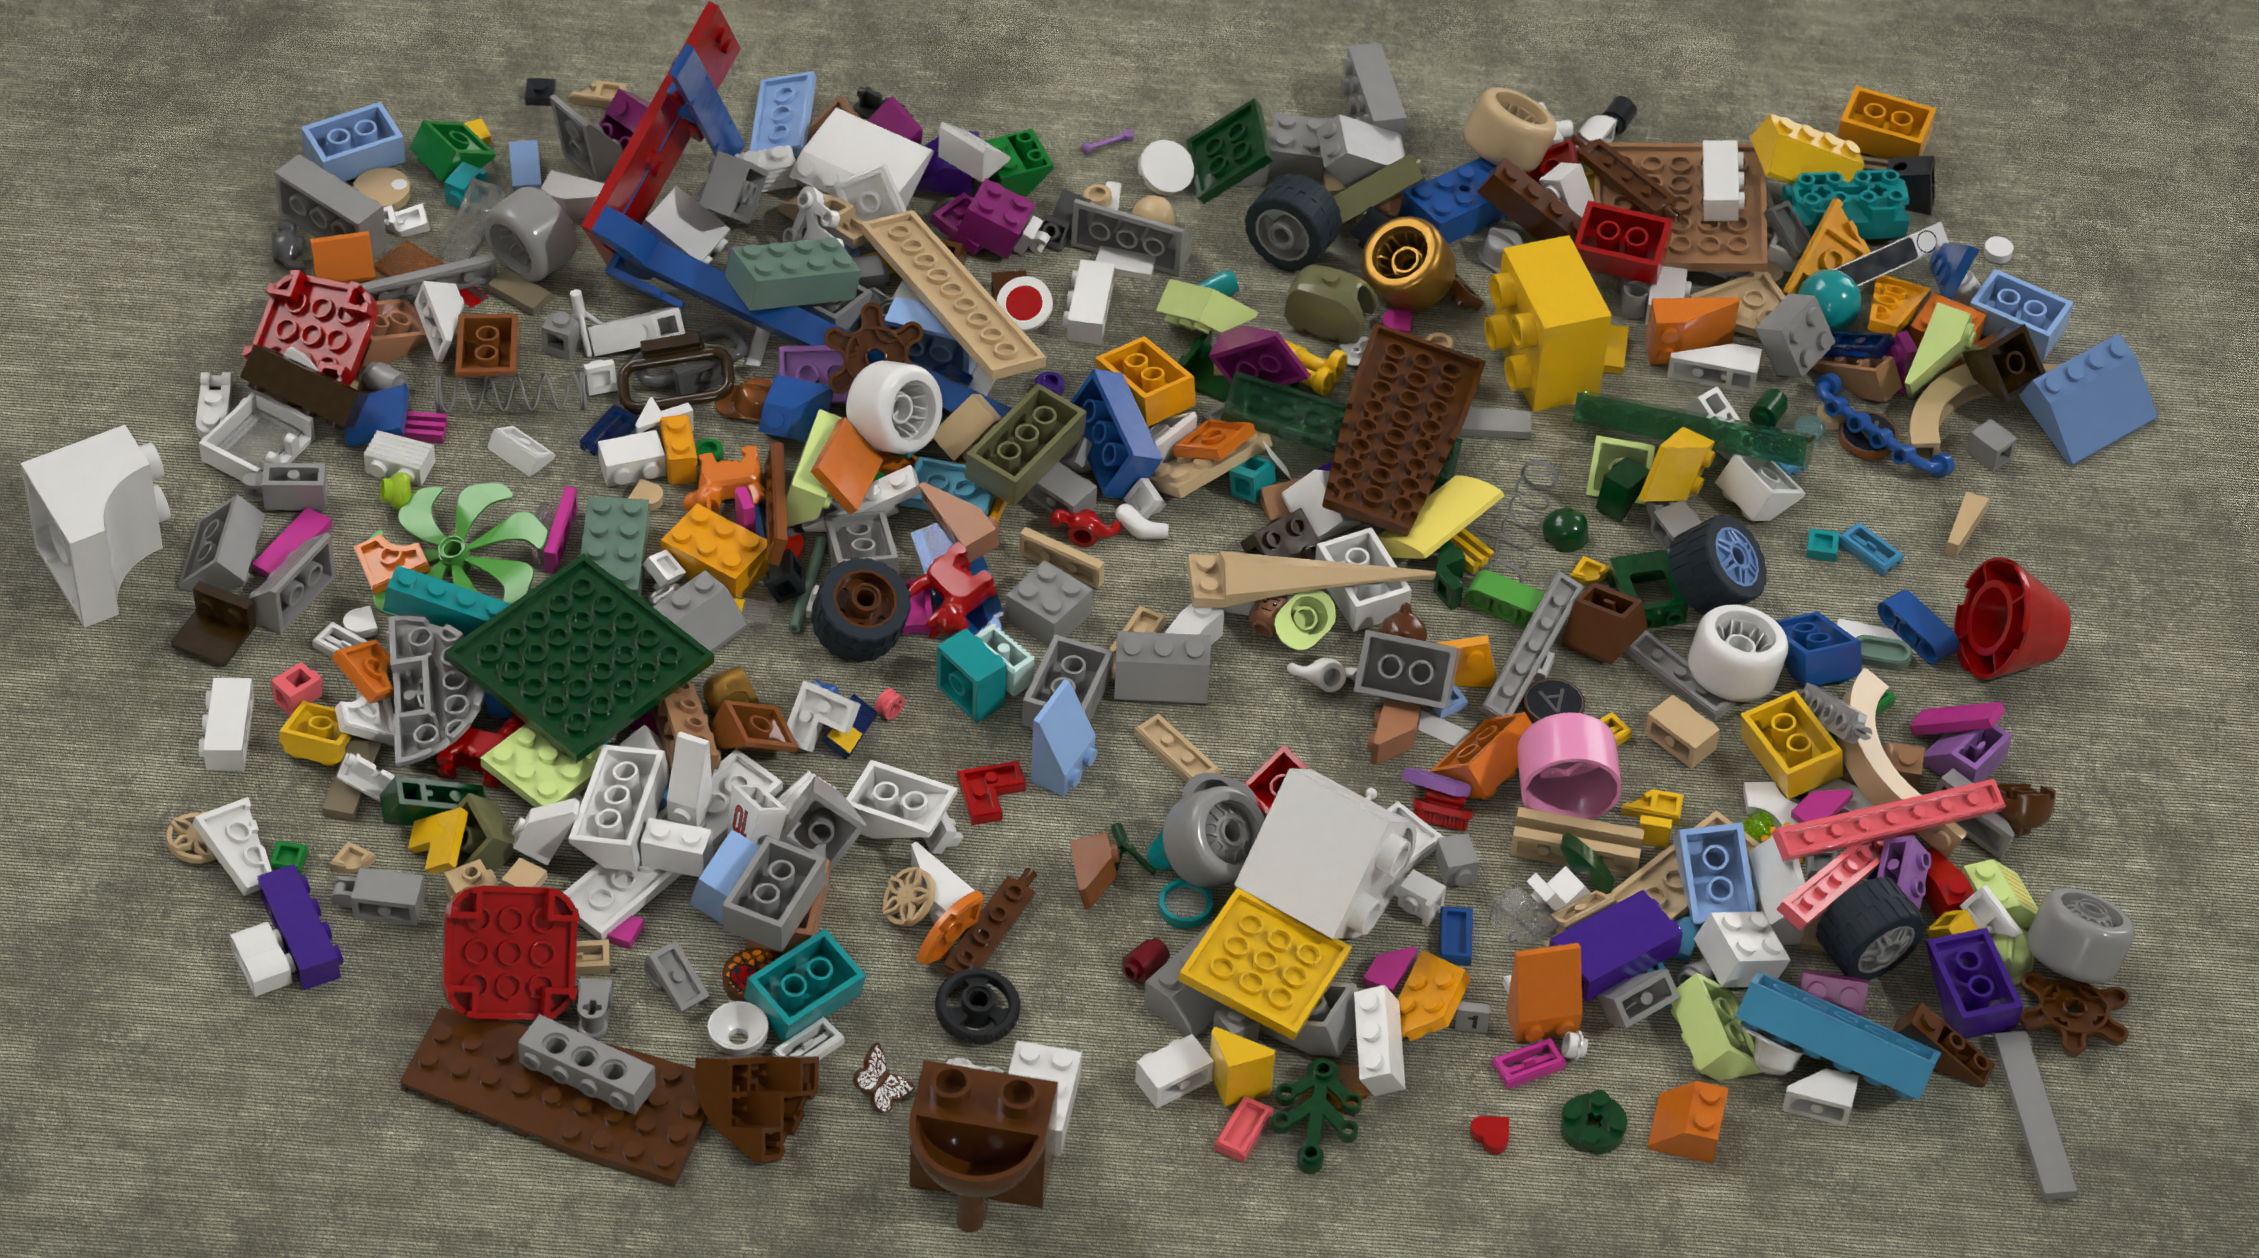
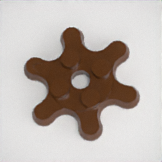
(870, 337)
(2053, 1007)

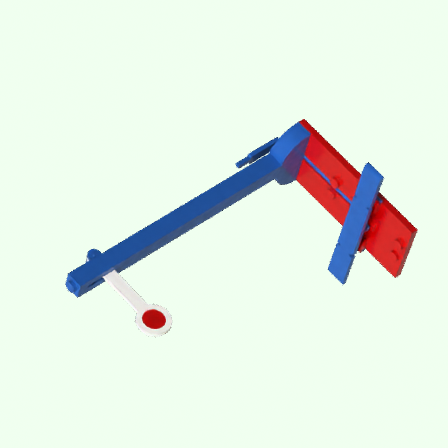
(692, 108)

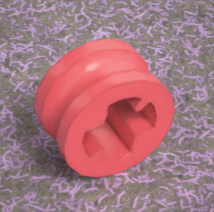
(889, 704)

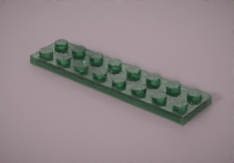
(1298, 416)

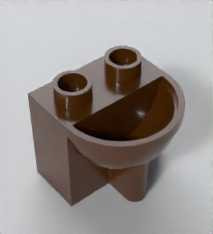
(982, 1138)

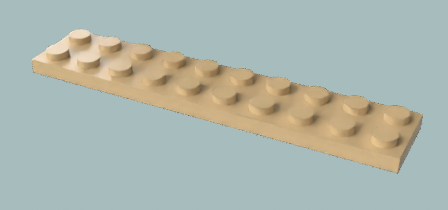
(953, 295)

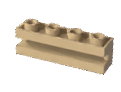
(1540, 835)

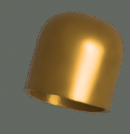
(728, 685)

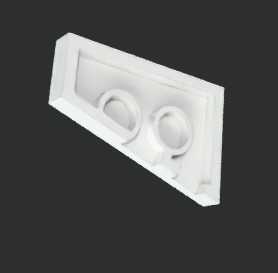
(235, 843)

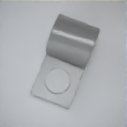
(672, 971)

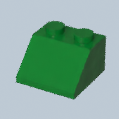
(448, 144)

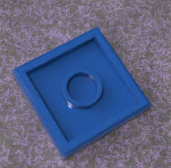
(382, 411)

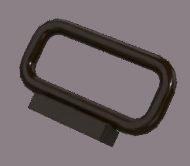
(673, 351)

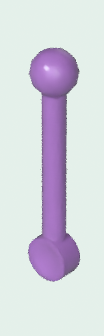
(1127, 135)

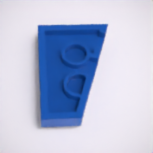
(1951, 265)

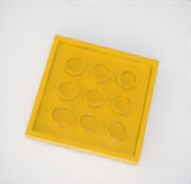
(1264, 964)

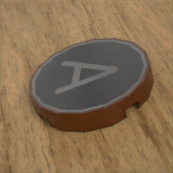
(1552, 697)

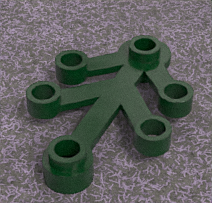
(1317, 1108)

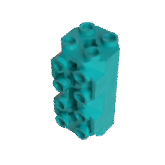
(1870, 199)

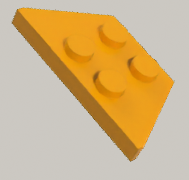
(1832, 245)
(1431, 995)

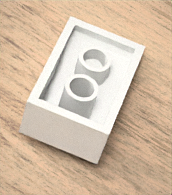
(899, 802)

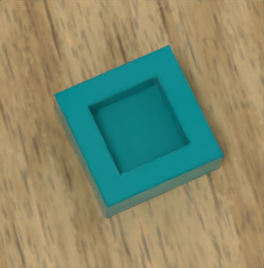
(1822, 545)

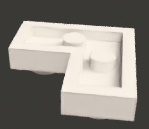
(819, 707)

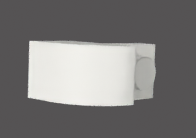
(1559, 891)

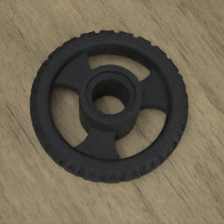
(977, 1017)

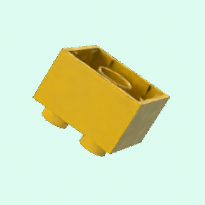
(1548, 322)

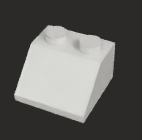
(1758, 487)

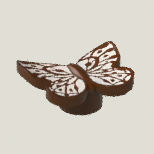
(879, 1083)

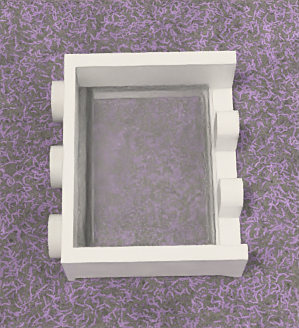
(256, 434)

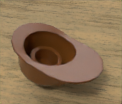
(746, 400)

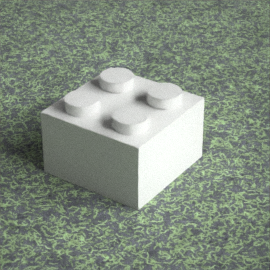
(1740, 946)

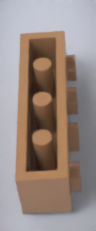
(685, 714)

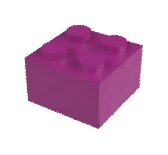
(996, 218)

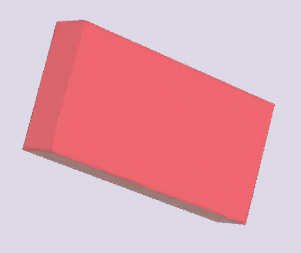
(1243, 1129)

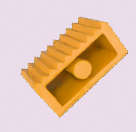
(679, 449)

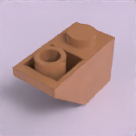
(1395, 731)

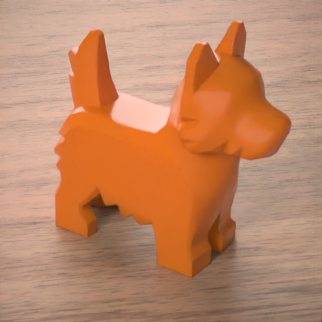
(721, 478)

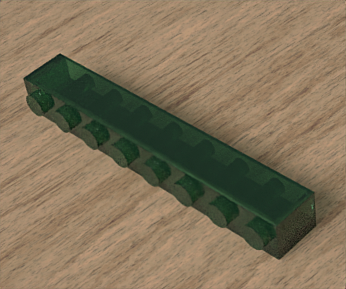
(1664, 421)

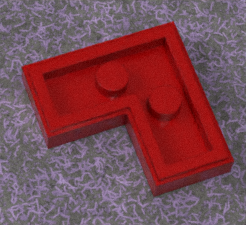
(983, 785)

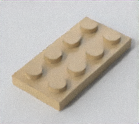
(1186, 475)

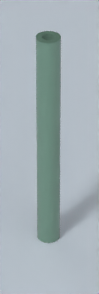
(810, 579)

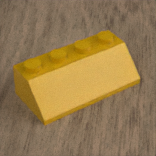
(1794, 149)

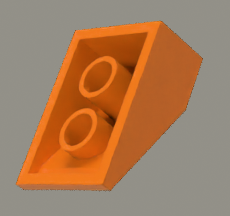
(1689, 325)
(1545, 993)

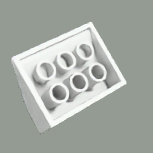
(852, 146)

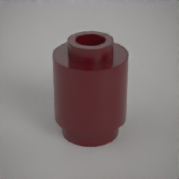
(1145, 960)

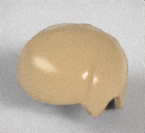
(1155, 209)

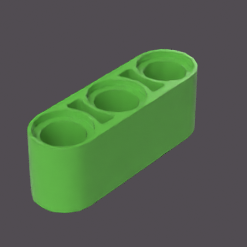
(1503, 598)

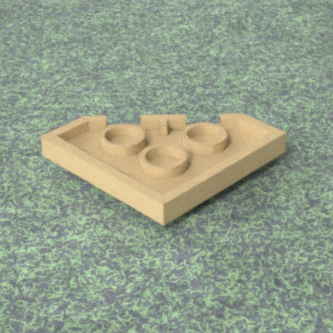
(1757, 298)

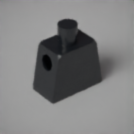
(1919, 180)

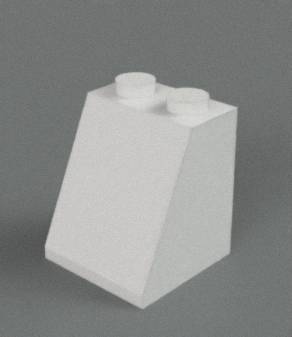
(687, 226)

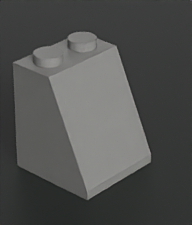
(1356, 148)

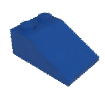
(1820, 650)

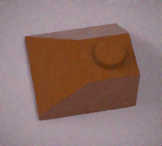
(751, 728)

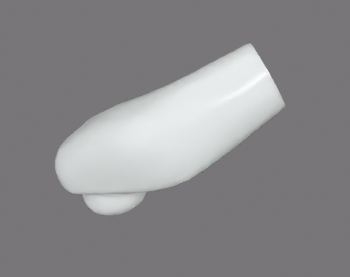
(1138, 525)

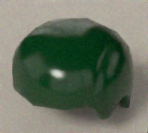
(1566, 529)

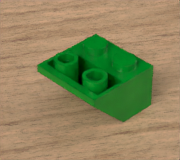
(1027, 164)

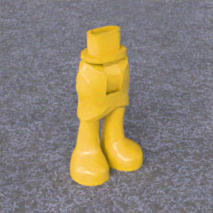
(1323, 371)

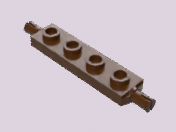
(1626, 178)
(992, 925)

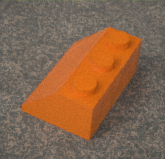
(1486, 754)

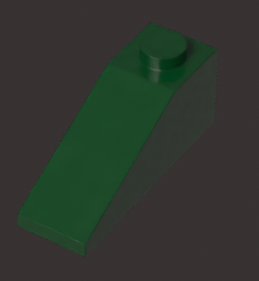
(416, 798)

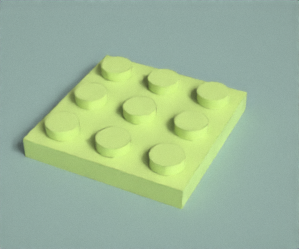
(538, 768)

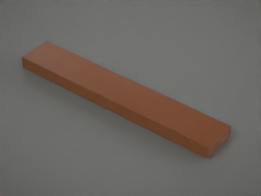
(775, 503)

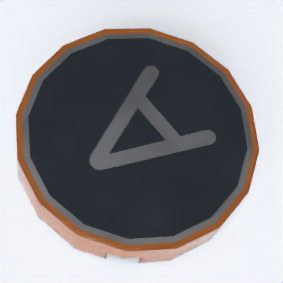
(1859, 441)

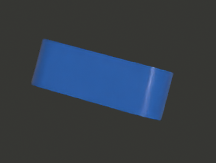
(1918, 627)

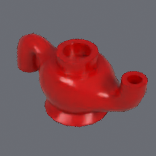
(1084, 526)

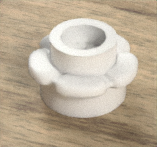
(1574, 1045)

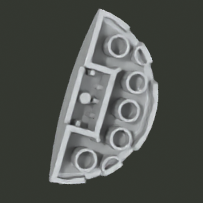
(430, 694)

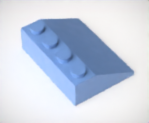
(2091, 400)

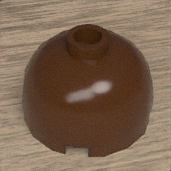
(2026, 806)

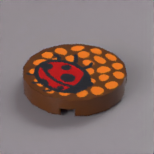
(742, 966)

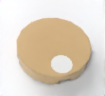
(385, 186)

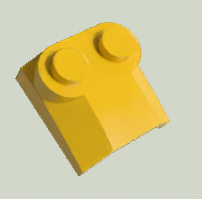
(314, 734)

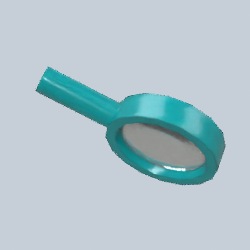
(1185, 904)

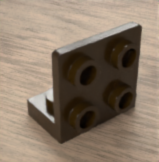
(1286, 537)
(216, 626)

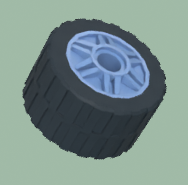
(1717, 564)

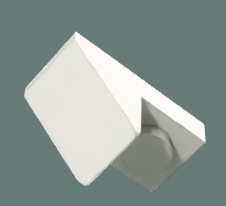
(651, 415)

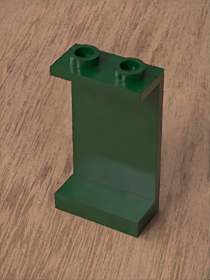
(1202, 368)

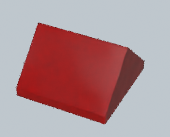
(1270, 776)

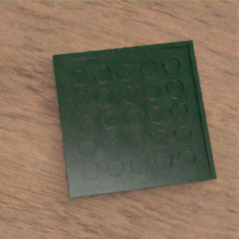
(579, 657)

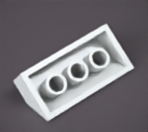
(618, 803)

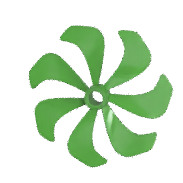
(453, 552)

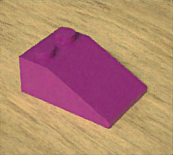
(1257, 354)

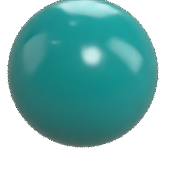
(1836, 295)

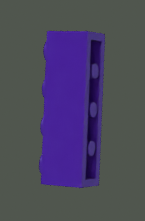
(300, 927)

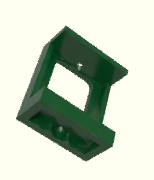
(1646, 567)

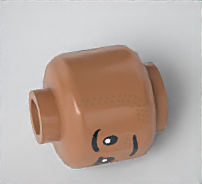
(1263, 615)

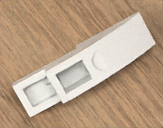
(882, 495)

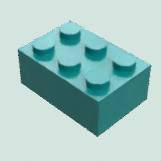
(805, 985)

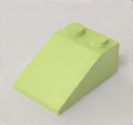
(1940, 347)

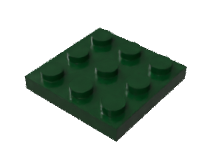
(1229, 150)

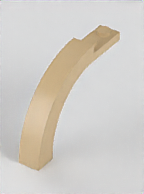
(1938, 401)
(1875, 772)

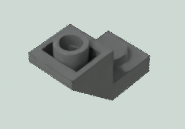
(1060, 222)

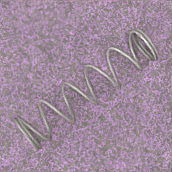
(581, 385)
(1545, 488)

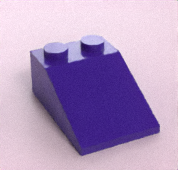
(1973, 984)

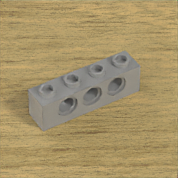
(586, 1064)

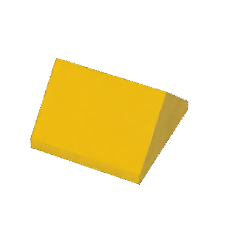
(1240, 1067)

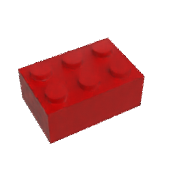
(1623, 242)

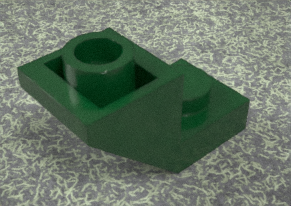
(1448, 574)

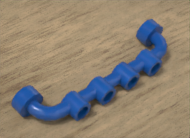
(1830, 385)

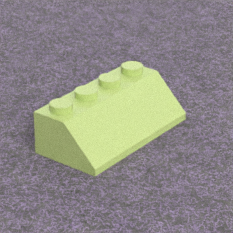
(806, 494)

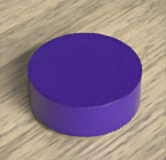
(1051, 381)

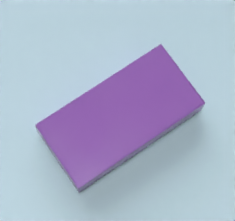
(1437, 782)

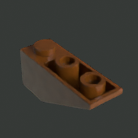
(1958, 1055)

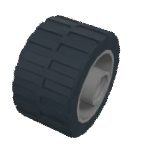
(1293, 222)
(1870, 929)

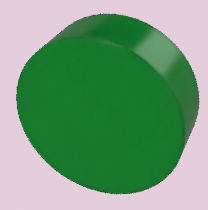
(709, 446)

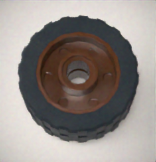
(860, 609)

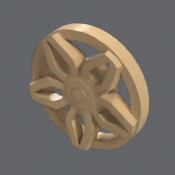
(191, 840)
(908, 896)

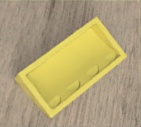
(1442, 517)

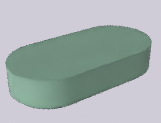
(1885, 652)

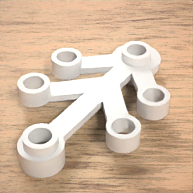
(810, 205)

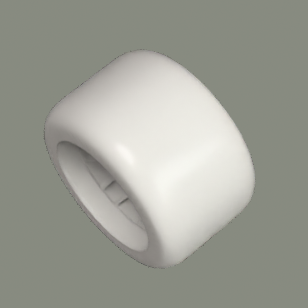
(895, 406)
(1738, 653)

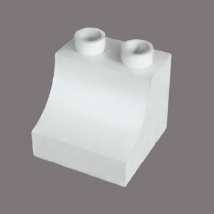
(95, 516)

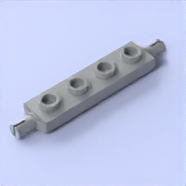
(1835, 714)

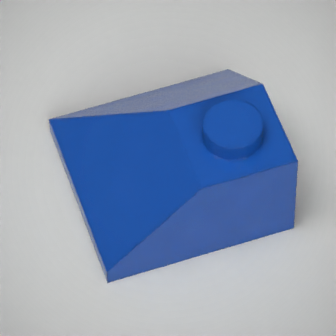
(793, 407)

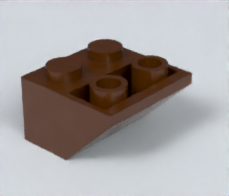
(1604, 623)

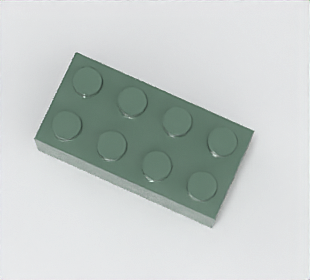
(792, 273)
(618, 537)

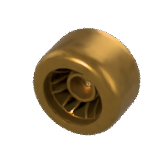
(1408, 264)

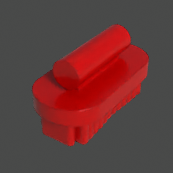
(1443, 810)

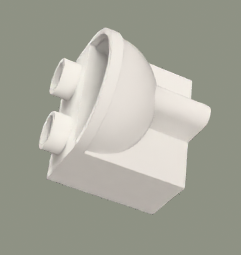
(1328, 856)

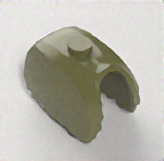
(1329, 303)

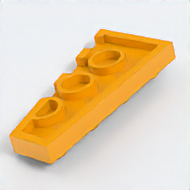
(1895, 304)
(1475, 662)

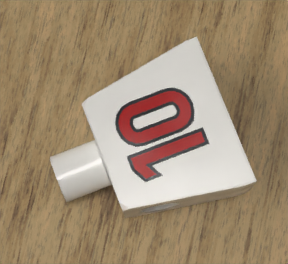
(755, 813)

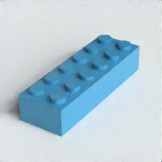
(1838, 1036)

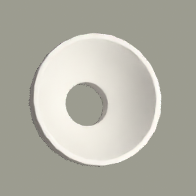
(734, 1019)

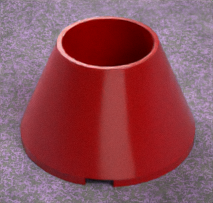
(2009, 621)

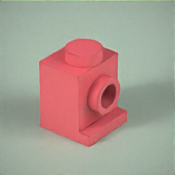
(296, 685)

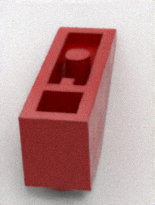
(1945, 885)

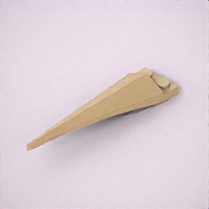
(1245, 577)

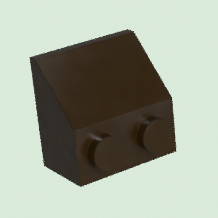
(2005, 362)

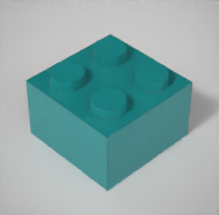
(971, 675)

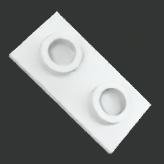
(364, 776)

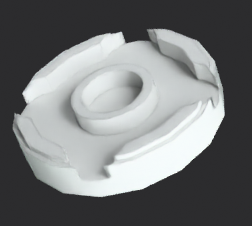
(1166, 167)

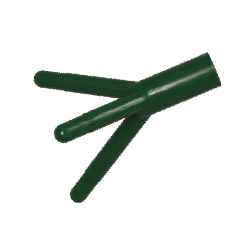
(1124, 846)

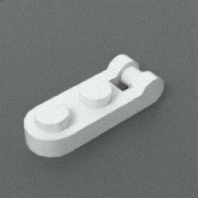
(213, 403)

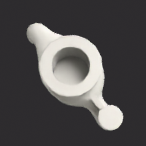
(1324, 673)

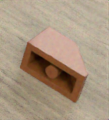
(1094, 866)

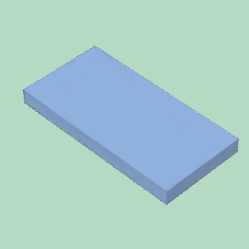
(784, 112)

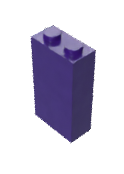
(1622, 942)

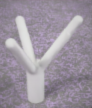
(580, 313)

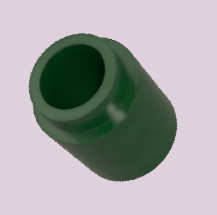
(1769, 408)

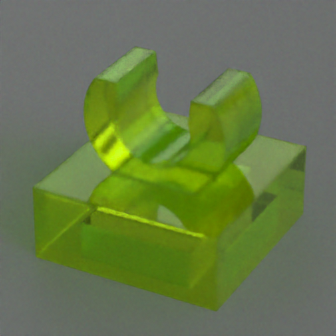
(1758, 825)

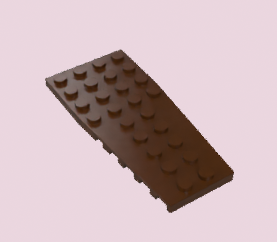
(1399, 427)
(480, 1072)

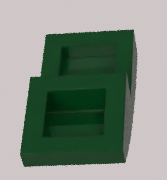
(1583, 858)

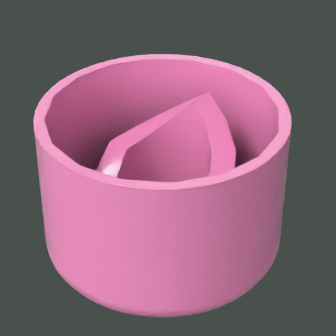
(1569, 766)

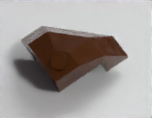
(756, 1099)

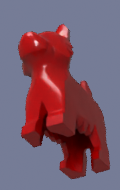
(956, 587)
(471, 747)

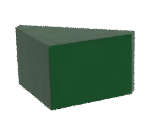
(1621, 488)

